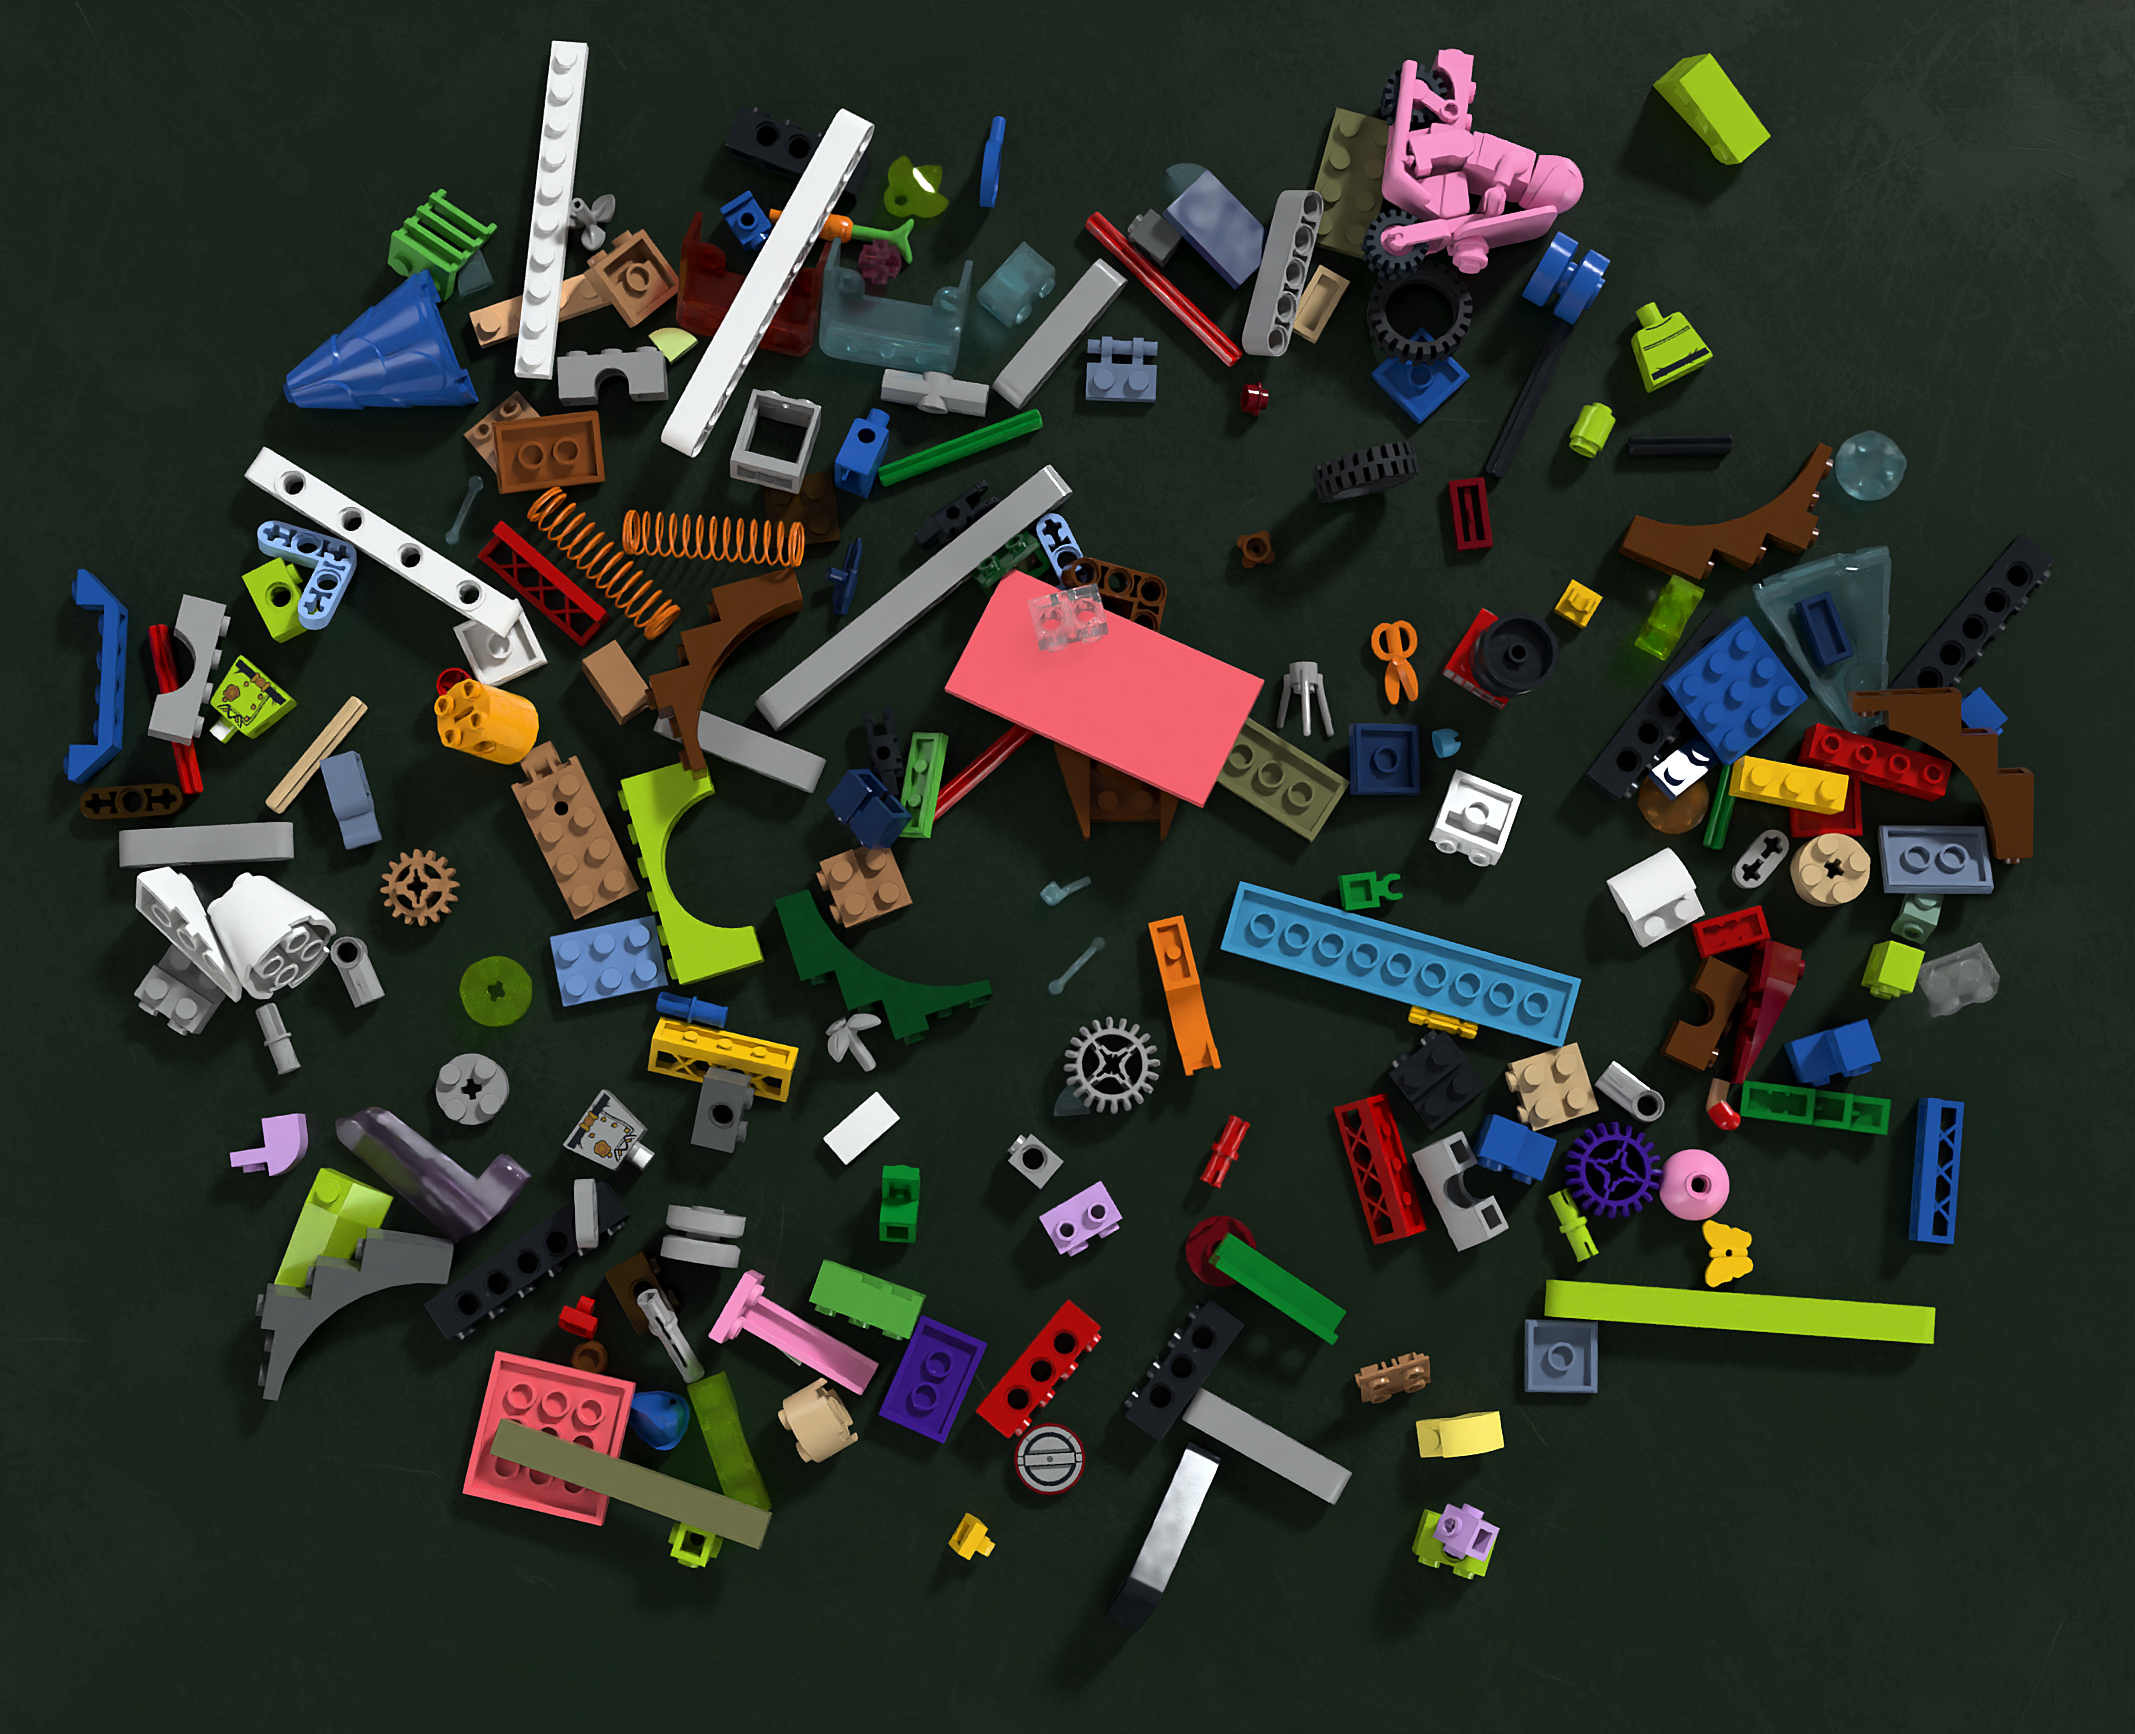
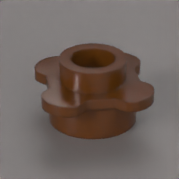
(1260, 540)

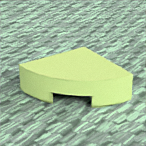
(673, 342)

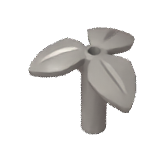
(581, 216)
(845, 1036)

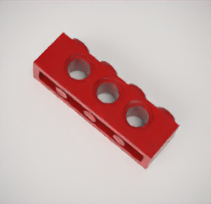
(1874, 762)
(996, 1407)

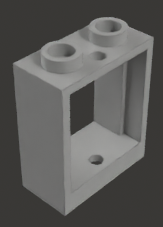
(769, 470)

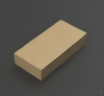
(1318, 303)

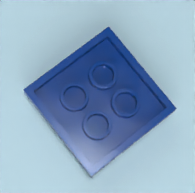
(1735, 690)

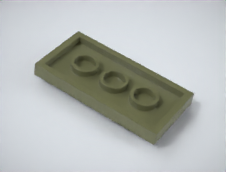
(1351, 181)
(1281, 780)

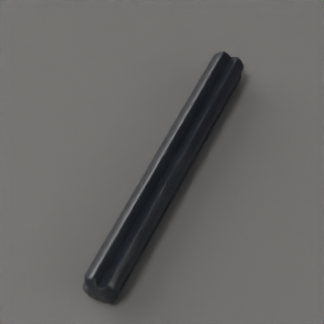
(1529, 399)

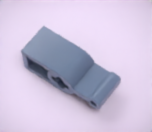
(351, 799)

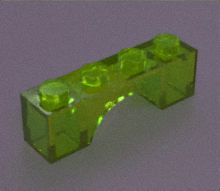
(726, 1441)

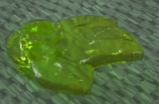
(918, 186)

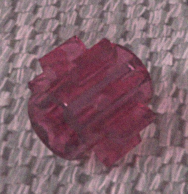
(879, 261)

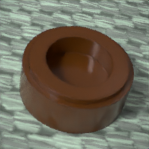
(590, 1357)

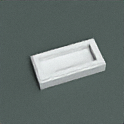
(861, 1128)

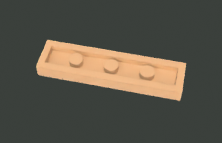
(502, 320)

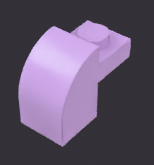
(284, 1146)

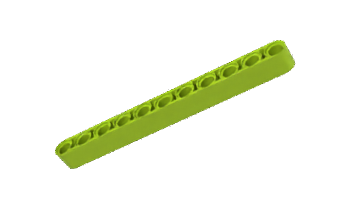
(1739, 1311)

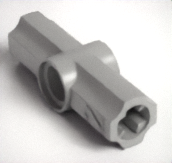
(935, 392)

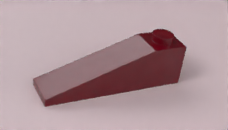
(1771, 981)

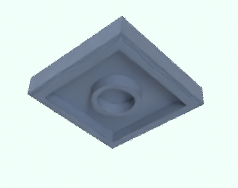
(1561, 1356)

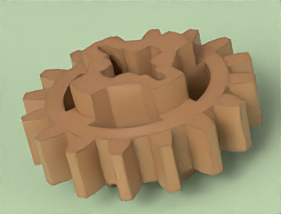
(422, 903)

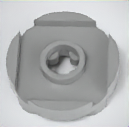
(456, 1076)

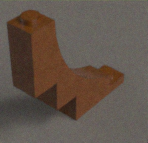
(1936, 719)

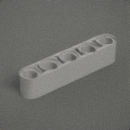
(1282, 273)
(1059, 334)
(753, 751)
(206, 845)
(1266, 1445)

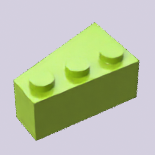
(1713, 108)

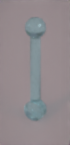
(475, 485)
(1057, 985)

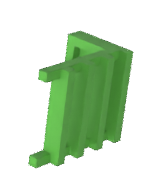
(417, 248)

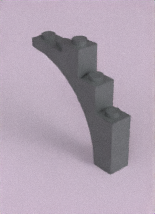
(295, 1312)

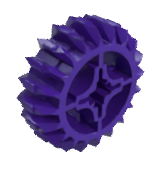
(1619, 1155)

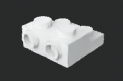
(1475, 819)

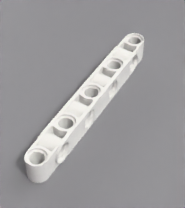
(383, 542)

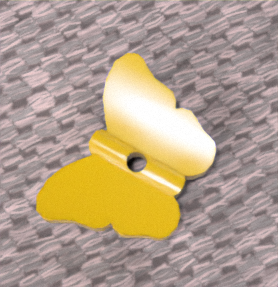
(1724, 1267)

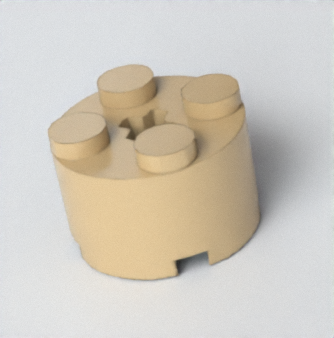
(1849, 864)
(817, 1421)

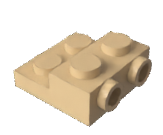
(1551, 1087)

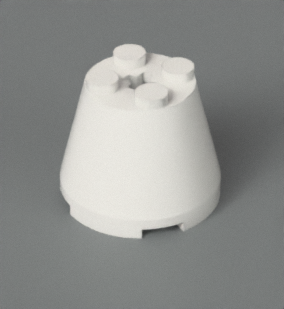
(269, 934)

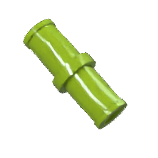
(1573, 1224)

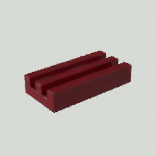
(1473, 543)

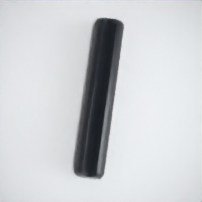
(1680, 444)

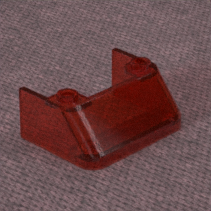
(709, 291)

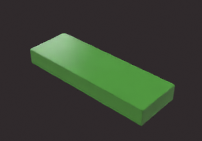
(923, 782)

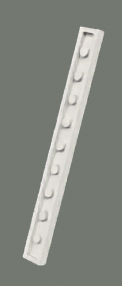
(551, 210)

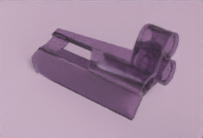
(437, 1185)

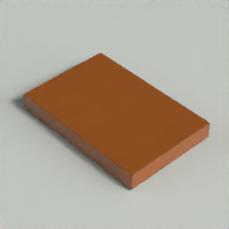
(548, 452)

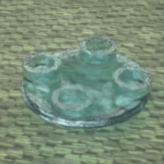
(1869, 466)

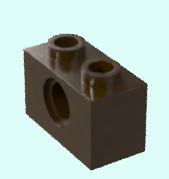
(624, 1282)

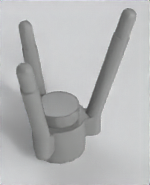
(1303, 679)

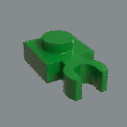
(1363, 890)

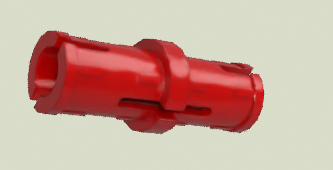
(1225, 1151)

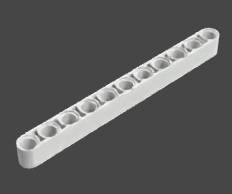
(767, 283)

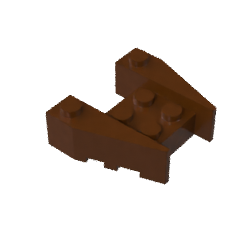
(1111, 795)

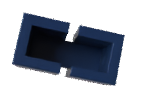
(859, 804)

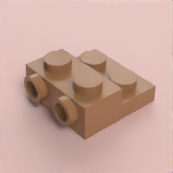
(632, 276)
(863, 885)

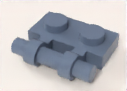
(1121, 381)

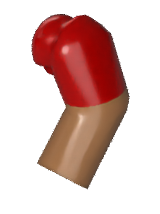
(1719, 1109)

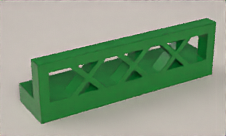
(1277, 1287)

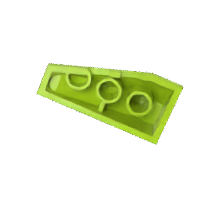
(331, 1223)

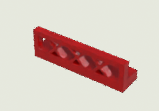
(545, 570)
(1387, 1167)

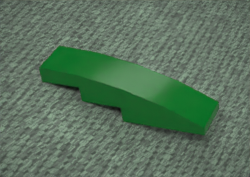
(1815, 1107)

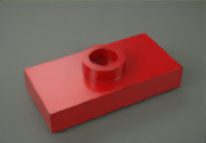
(1730, 931)

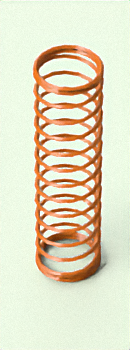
(796, 531)
(659, 616)

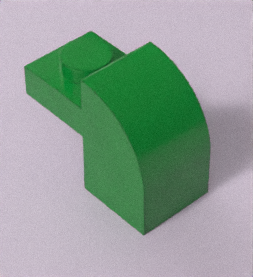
(899, 1204)

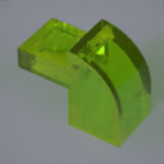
(1668, 617)

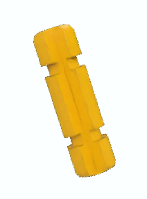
(1442, 1022)

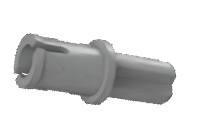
(277, 1038)

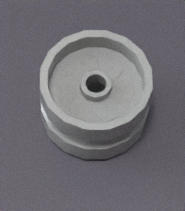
(703, 1235)

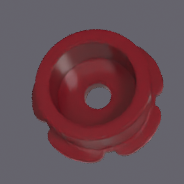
(1254, 398)

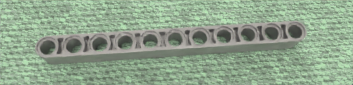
(911, 599)

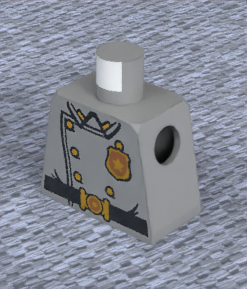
(610, 1135)

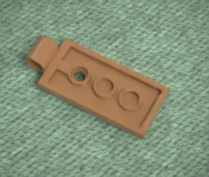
(577, 844)

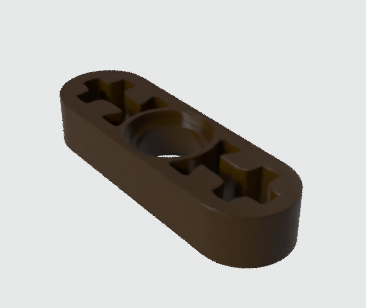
(159, 809)

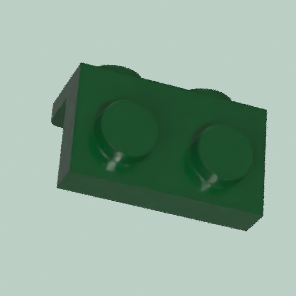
(1020, 553)

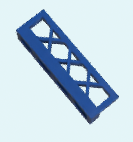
(1927, 1170)

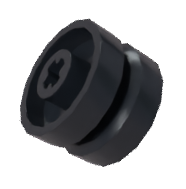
(1533, 651)

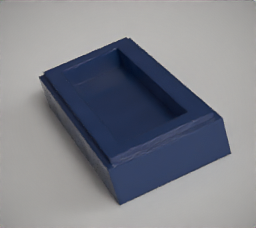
(1824, 629)

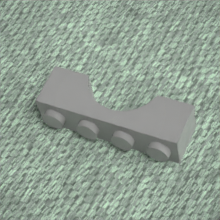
(198, 627)

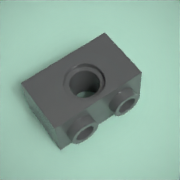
(712, 1127)

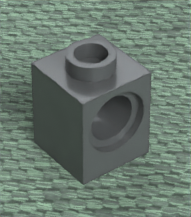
(1154, 238)

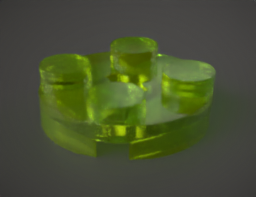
(477, 998)

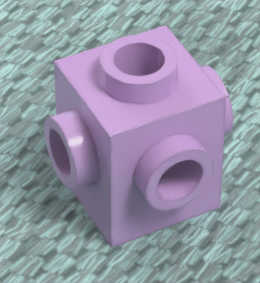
(1465, 1532)

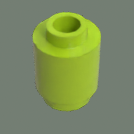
(1591, 429)

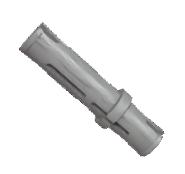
(664, 1325)

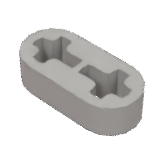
(1754, 853)
(586, 1213)

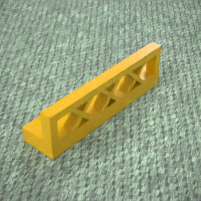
(724, 1051)

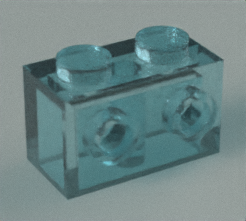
(1017, 285)

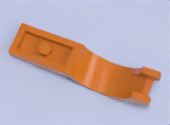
(1183, 994)

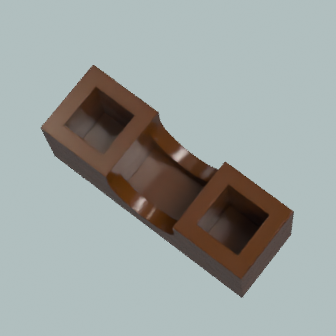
(1721, 988)

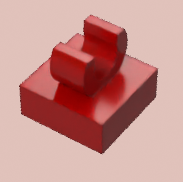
(580, 1320)

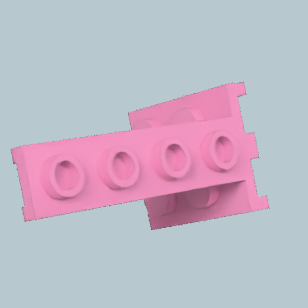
(791, 1334)

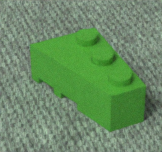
(867, 1300)

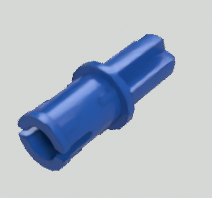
(692, 1009)

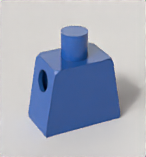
(862, 453)

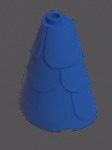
(386, 358)

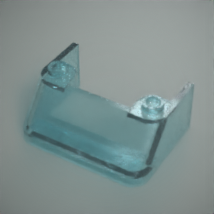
(890, 330)

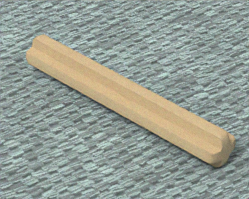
(319, 750)

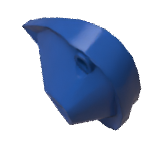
(659, 1420)

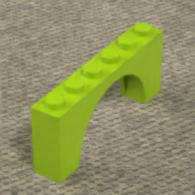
(696, 948)

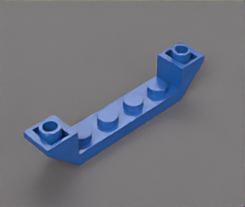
(87, 760)

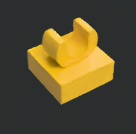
(1577, 604)
(971, 1537)

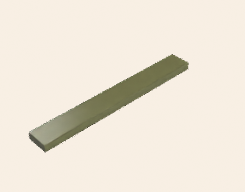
(631, 1483)

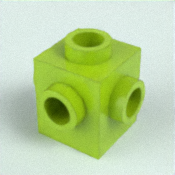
(690, 1553)

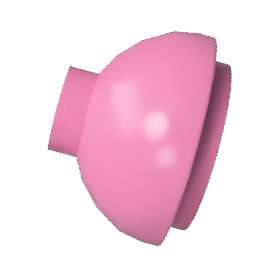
(1676, 1187)

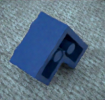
(1839, 1049)
(1513, 1147)

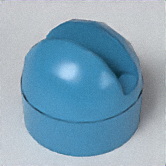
(1444, 742)

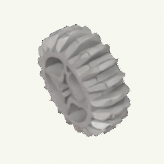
(1135, 1045)

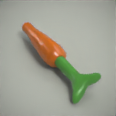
(844, 228)

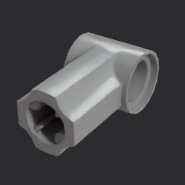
(358, 974)
(1627, 1090)

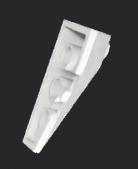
(177, 912)

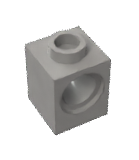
(1049, 1166)

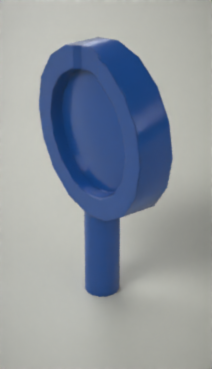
(992, 163)

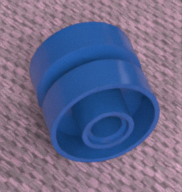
(1573, 282)

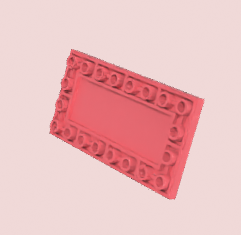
(1120, 700)

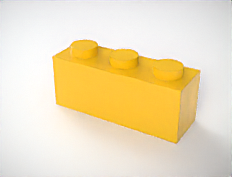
(1788, 785)

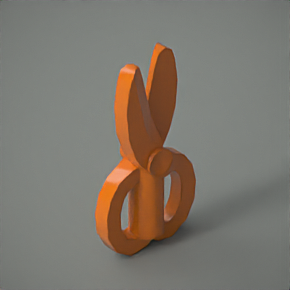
(1398, 666)

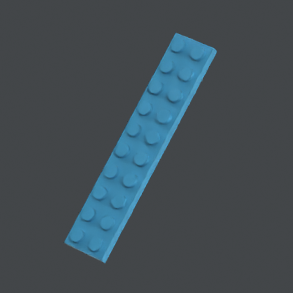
(1400, 964)

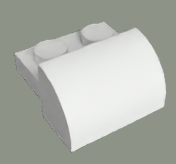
(1656, 896)

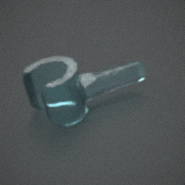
(1054, 894)

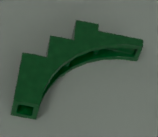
(906, 1003)

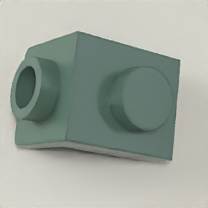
(1918, 916)

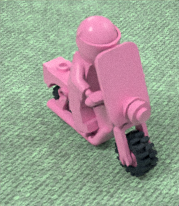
(1442, 162)

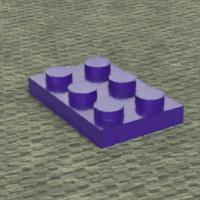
(932, 1379)

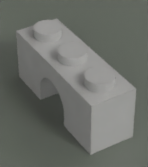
(582, 374)
(1466, 1217)

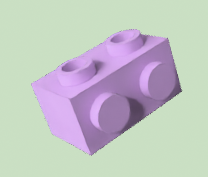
(1081, 1218)

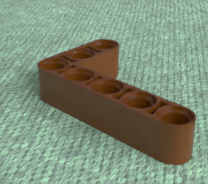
(1129, 592)

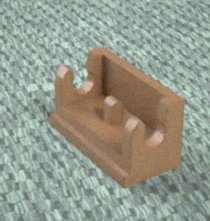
(616, 682)

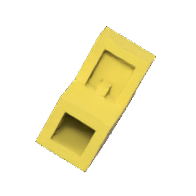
(1460, 1435)

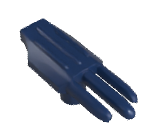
(845, 579)

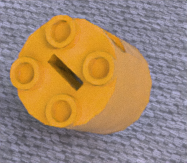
(486, 722)

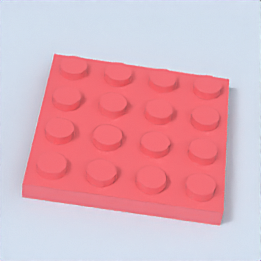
(558, 1401)

